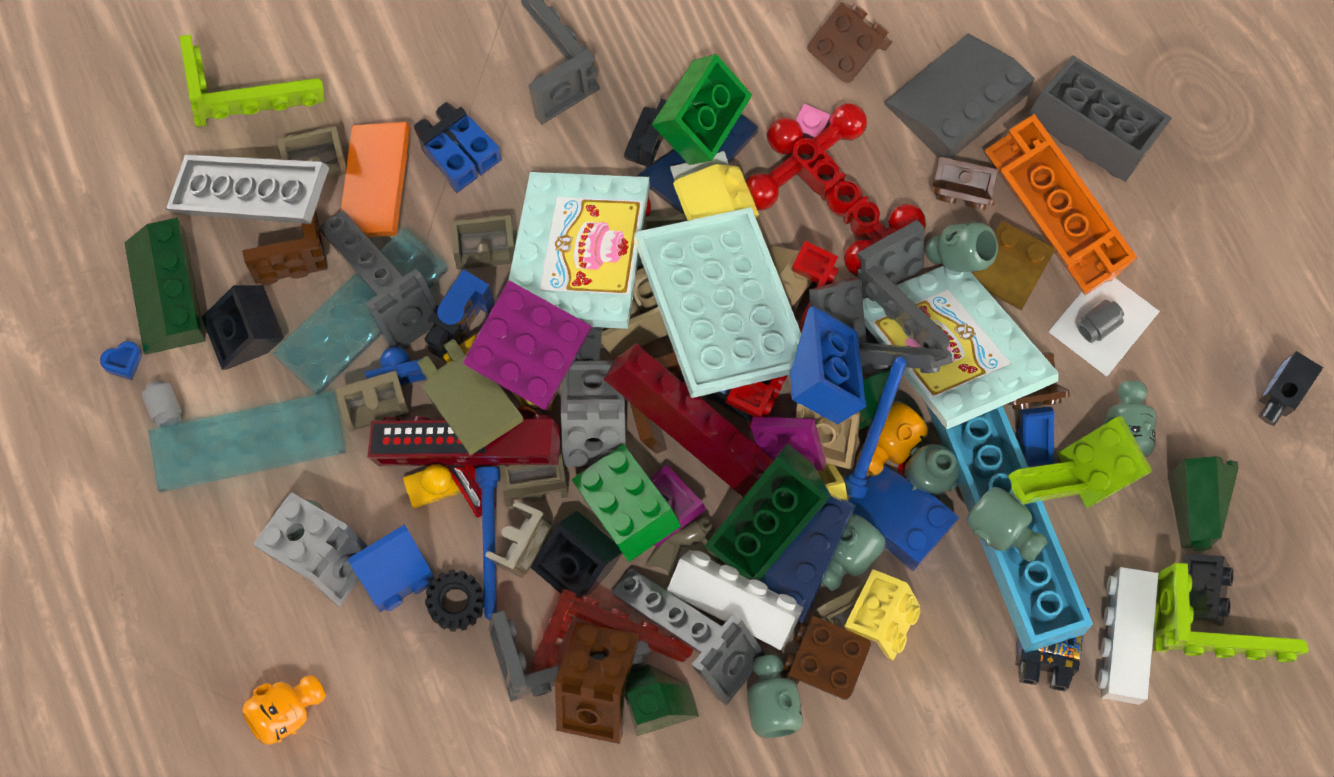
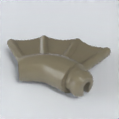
(688, 538)

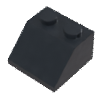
(242, 325)
(576, 556)

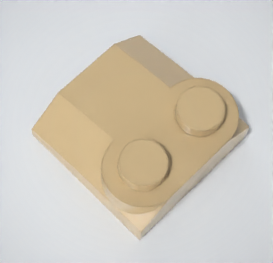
(837, 440)

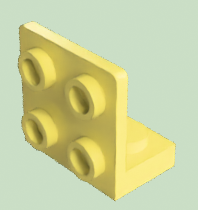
(884, 613)

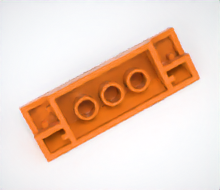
(1060, 205)

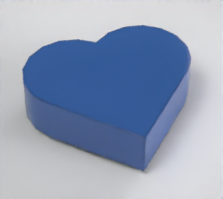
(122, 360)

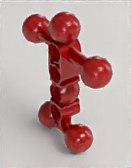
(787, 137)

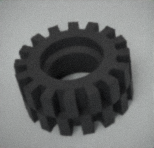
(459, 619)

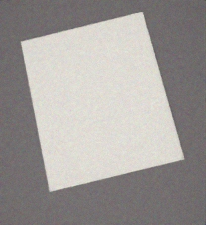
(1109, 351)

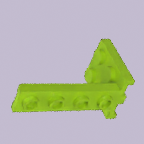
(244, 100)
(1089, 467)
(1176, 615)

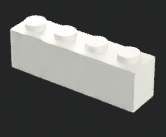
(725, 592)
(1128, 635)

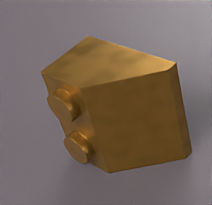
(1016, 267)

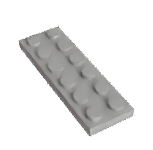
(248, 188)

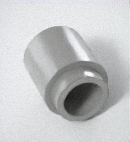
(161, 404)

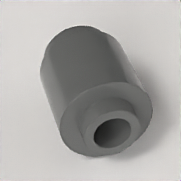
(1101, 321)

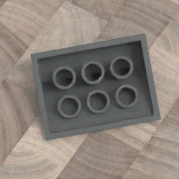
(960, 95)
(1099, 118)

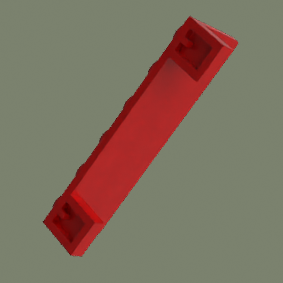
(816, 266)

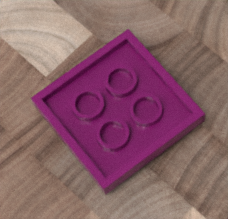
(527, 345)

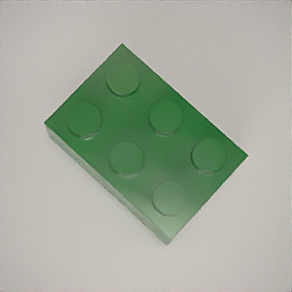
(702, 109)
(626, 502)

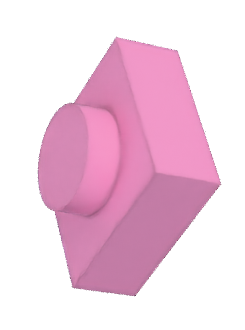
(812, 121)

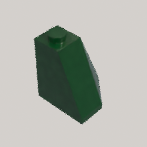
(1201, 499)
(657, 699)

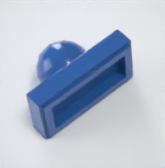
(398, 359)
(1037, 436)

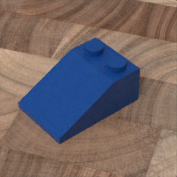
(828, 368)
(906, 518)
(392, 569)

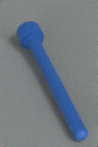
(487, 481)
(856, 481)

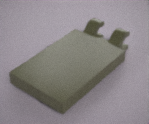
(468, 400)

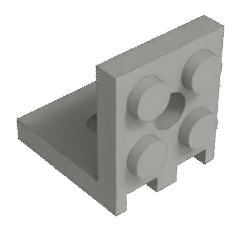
(590, 414)
(319, 553)

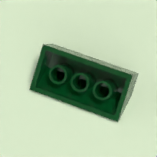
(164, 287)
(770, 515)

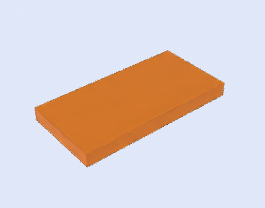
(376, 176)

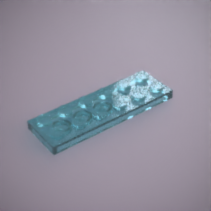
(343, 325)
(246, 442)

